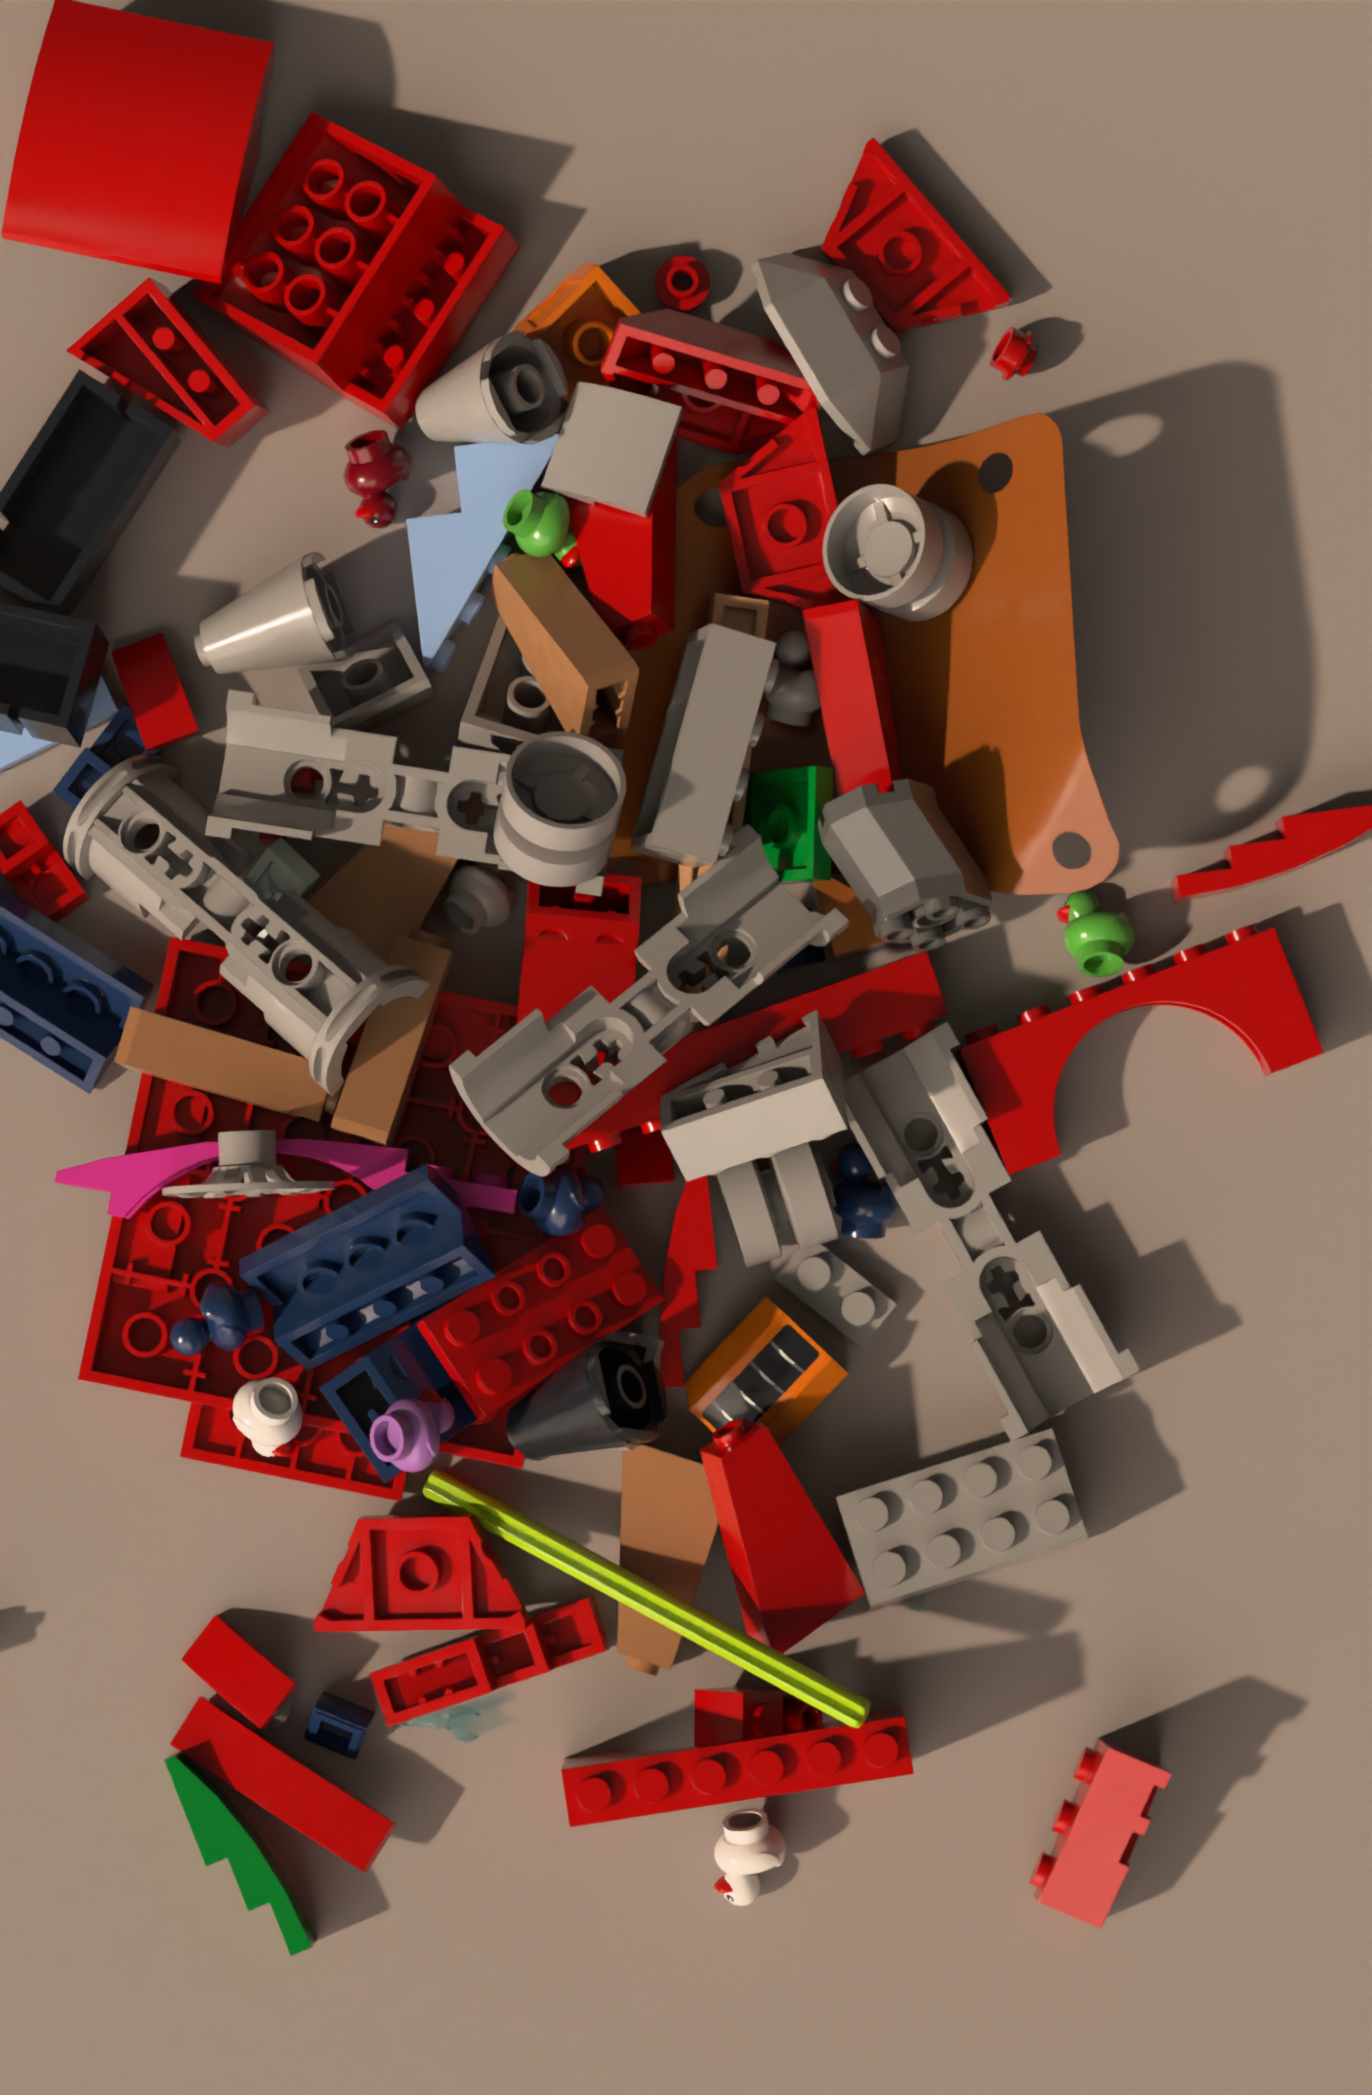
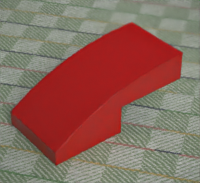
(155, 692)
(36, 865)
(239, 1672)

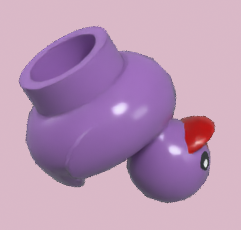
(411, 1431)

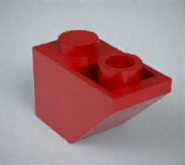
(748, 1713)

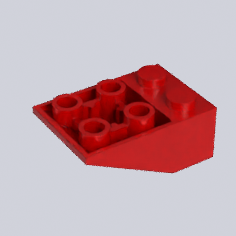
(578, 943)

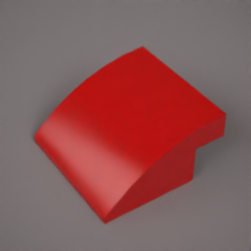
(138, 140)
(358, 269)

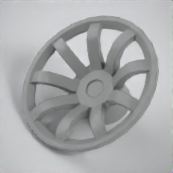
(255, 1158)

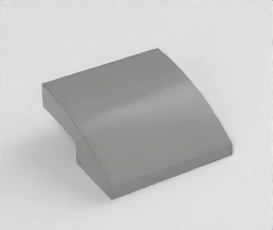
(612, 448)

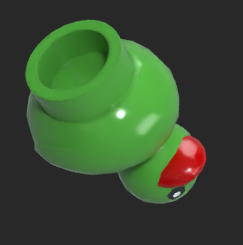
(542, 526)
(1095, 936)

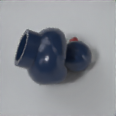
(560, 1199)
(861, 1203)
(228, 1320)

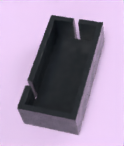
(77, 493)
(48, 673)

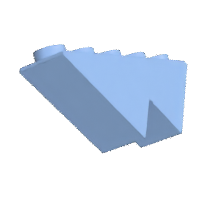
(459, 550)

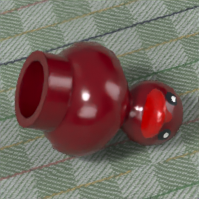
(372, 469)

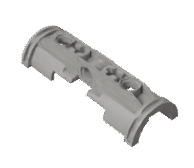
(275, 743)
(726, 905)
(308, 1014)
(1076, 1350)

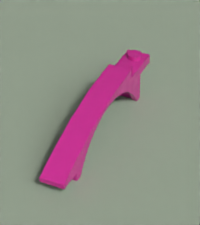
(140, 1176)

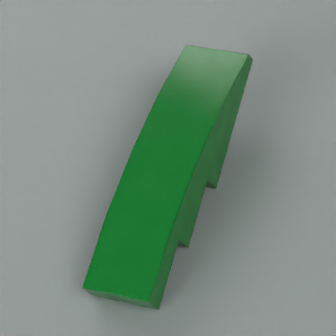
(224, 1834)

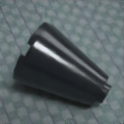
(591, 1403)

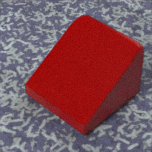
(643, 1160)

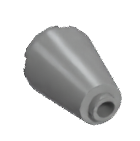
(497, 395)
(280, 623)

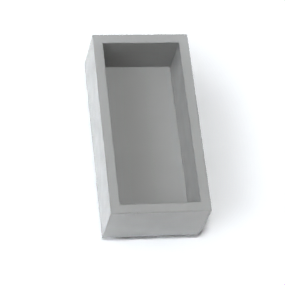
(705, 746)
(961, 1519)

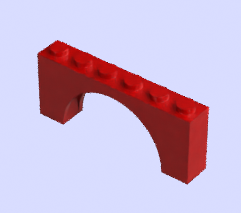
(1238, 985)
(662, 1781)

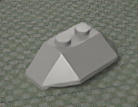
(838, 345)

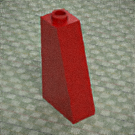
(631, 562)
(854, 695)
(775, 1541)

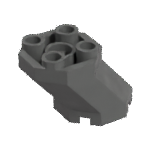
(905, 864)

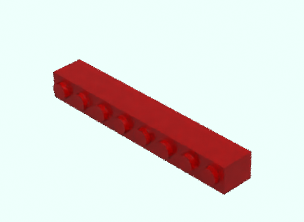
(854, 1010)

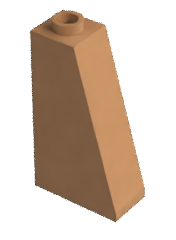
(566, 646)
(392, 884)
(393, 1046)
(222, 1065)
(663, 1539)

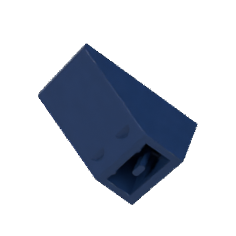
(385, 1375)

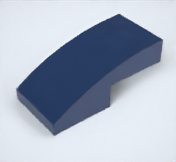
(114, 745)

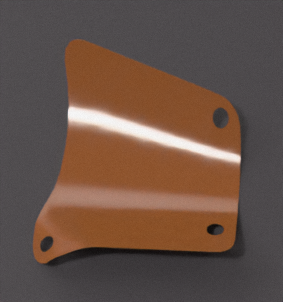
(974, 692)

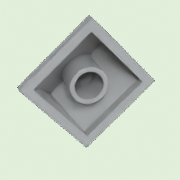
(371, 686)

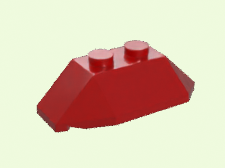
(729, 382)

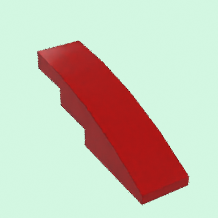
(1298, 843)
(689, 1252)
(489, 1661)
(283, 1784)

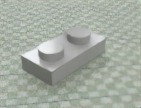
(836, 1292)

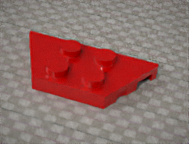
(906, 250)
(779, 516)
(420, 1577)

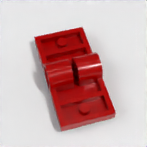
(539, 1313)

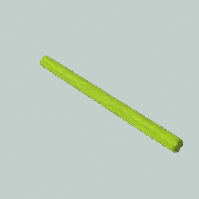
(649, 1599)

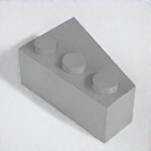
(759, 1106)

